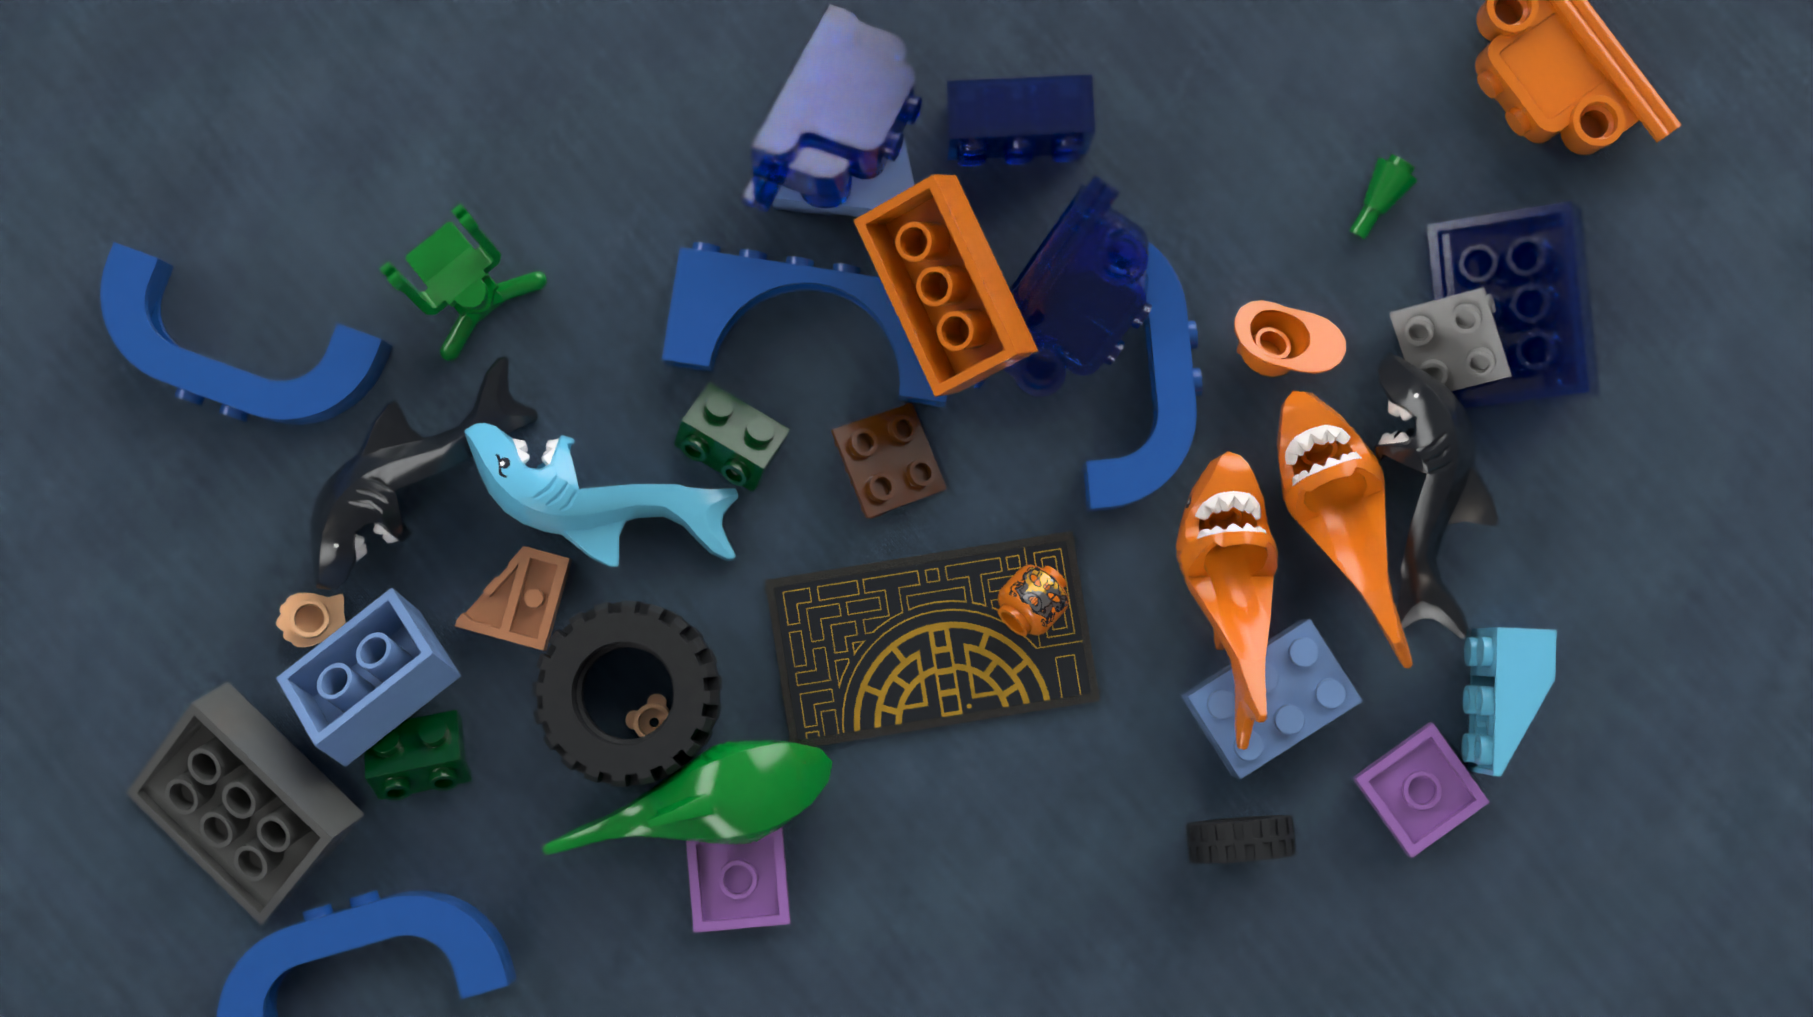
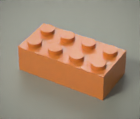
(945, 284)

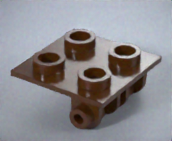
(888, 460)

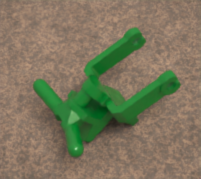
(459, 278)

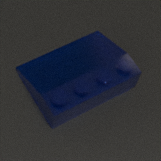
(1541, 295)

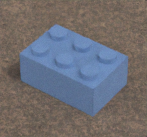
(367, 677)
(1302, 695)

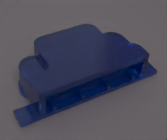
(835, 115)
(1081, 291)

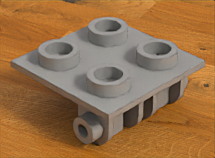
(1453, 339)

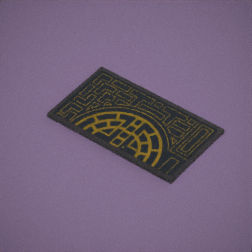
(924, 643)

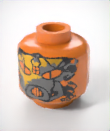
(1033, 600)

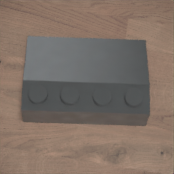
(243, 801)

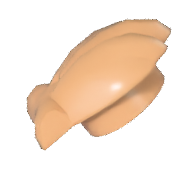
(310, 618)

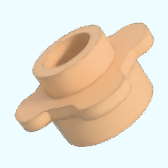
(640, 719)

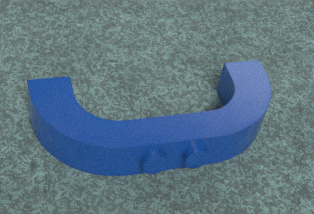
(132, 314)
(1173, 397)
(459, 929)

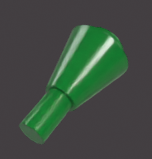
(1388, 184)

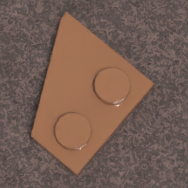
(521, 600)

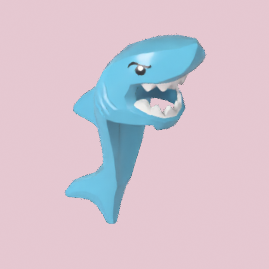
(595, 516)

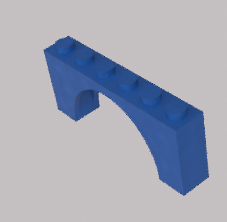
(720, 288)

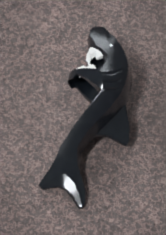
(391, 459)
(1452, 491)

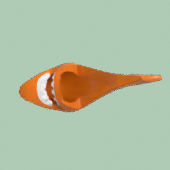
(1339, 499)
(1230, 572)

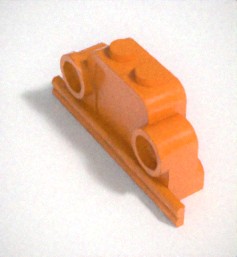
(1564, 74)

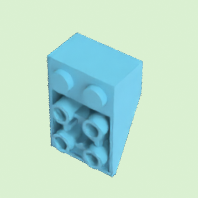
(1507, 686)

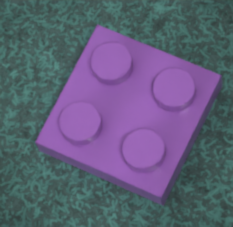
(1420, 790)
(738, 884)

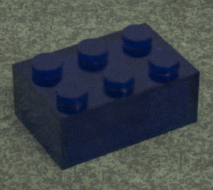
(1019, 119)

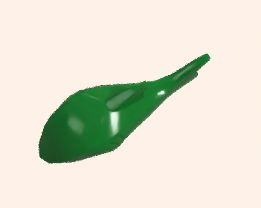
(721, 797)

